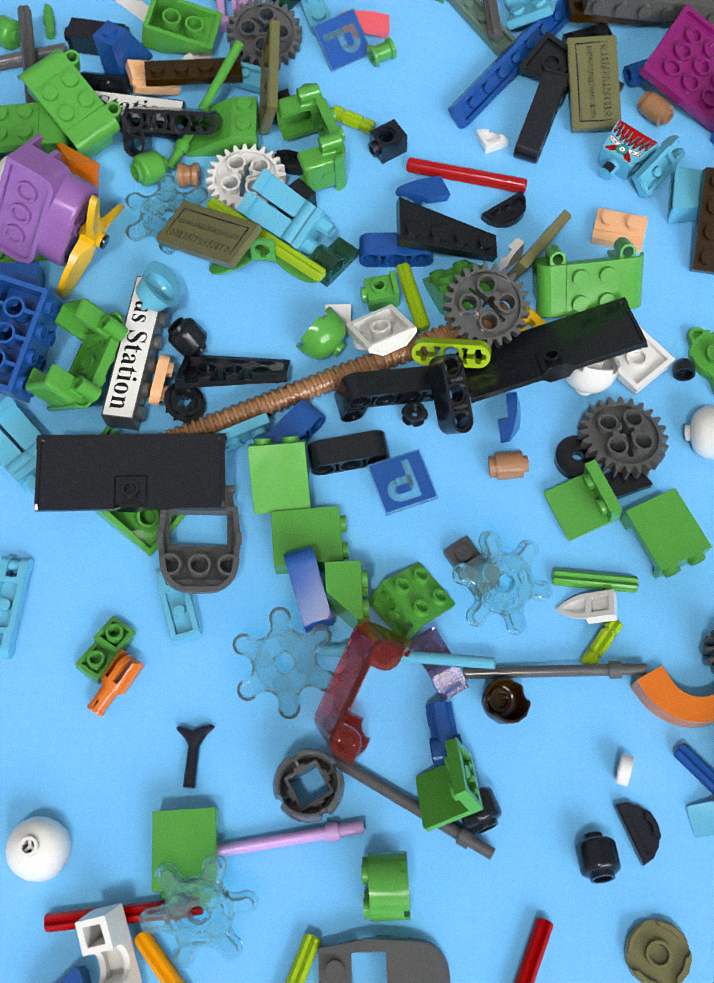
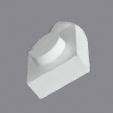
(592, 606)

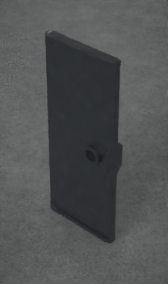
(556, 349)
(130, 472)

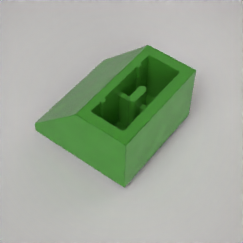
(439, 280)
(345, 591)

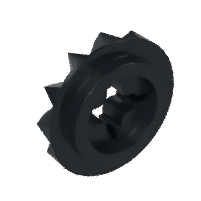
(194, 408)

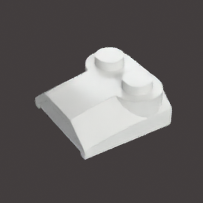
(381, 331)

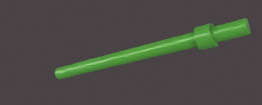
(182, 145)

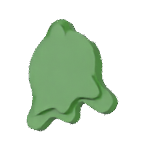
(702, 352)

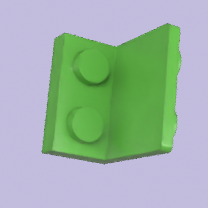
(584, 503)
(410, 600)
(450, 789)

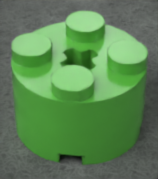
(388, 886)

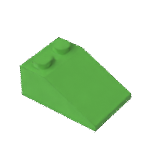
(180, 27)
(238, 127)
(139, 526)

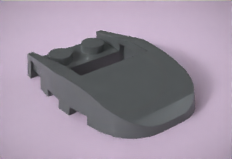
(200, 568)
(406, 960)

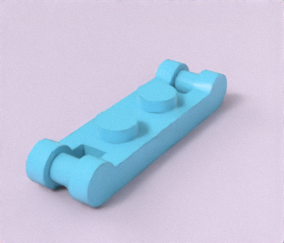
(11, 600)

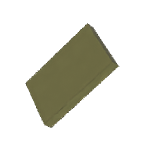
(540, 244)

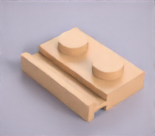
(136, 75)
(613, 224)

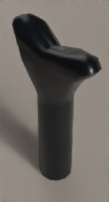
(194, 740)

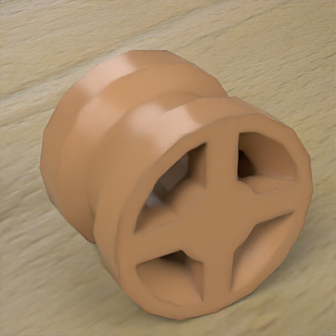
(188, 175)

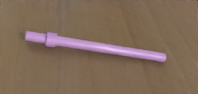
(331, 832)

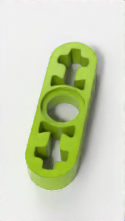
(471, 345)

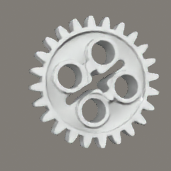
(231, 172)

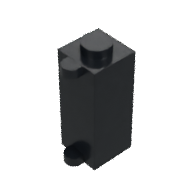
(80, 35)

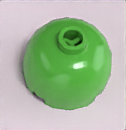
(324, 336)

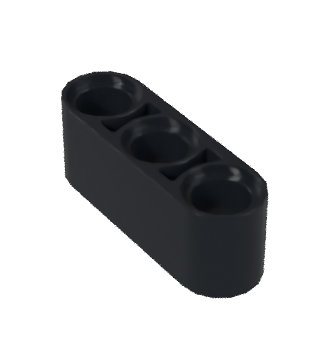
(454, 381)
(347, 452)

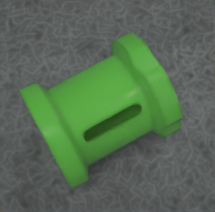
(381, 52)

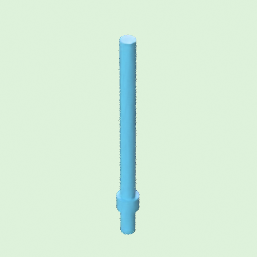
(427, 658)

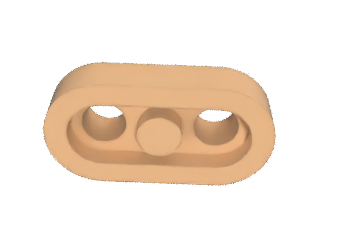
(163, 370)

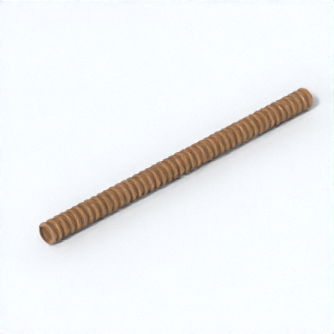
(313, 385)

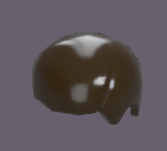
(505, 701)

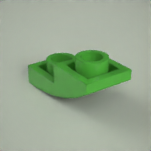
(106, 645)

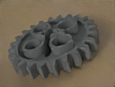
(244, 21)
(502, 289)
(628, 431)

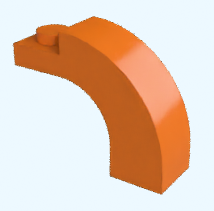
(670, 703)

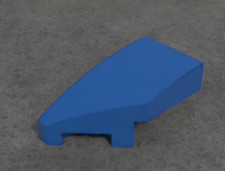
(425, 190)
(511, 425)

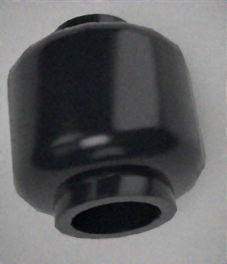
(187, 336)
(486, 818)
(598, 858)

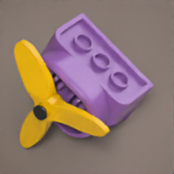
(50, 213)

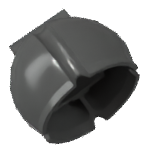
(296, 767)

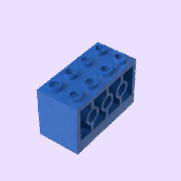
(25, 333)

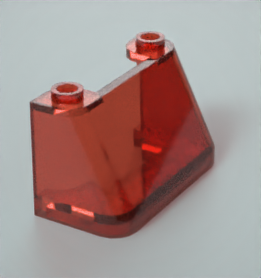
(367, 647)

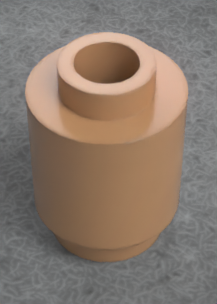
(655, 108)
(508, 465)

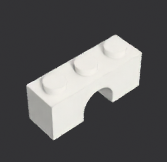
(108, 937)

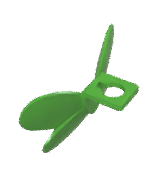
(258, 252)

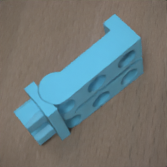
(306, 220)
(17, 463)

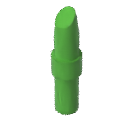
(49, 22)

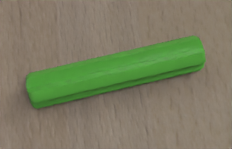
(594, 580)

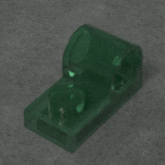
(334, 258)

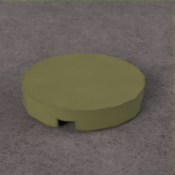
(657, 952)

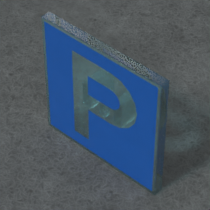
(341, 39)
(402, 482)

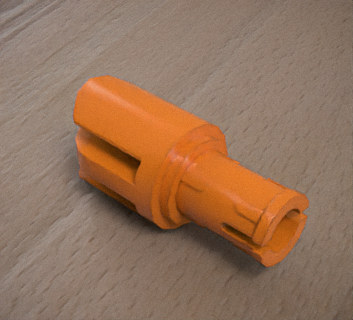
(115, 681)

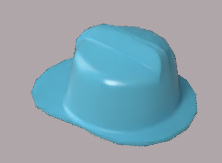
(158, 287)

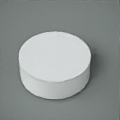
(624, 769)

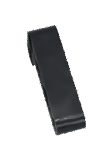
(541, 115)
(172, 125)
(381, 388)

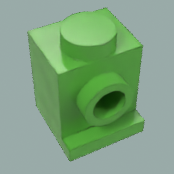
(380, 291)

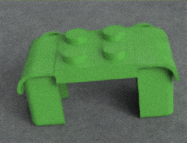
(72, 102)
(307, 114)
(25, 121)
(579, 285)
(87, 374)

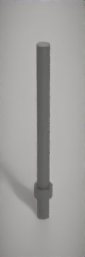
(613, 670)
(463, 837)

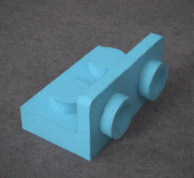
(528, 11)

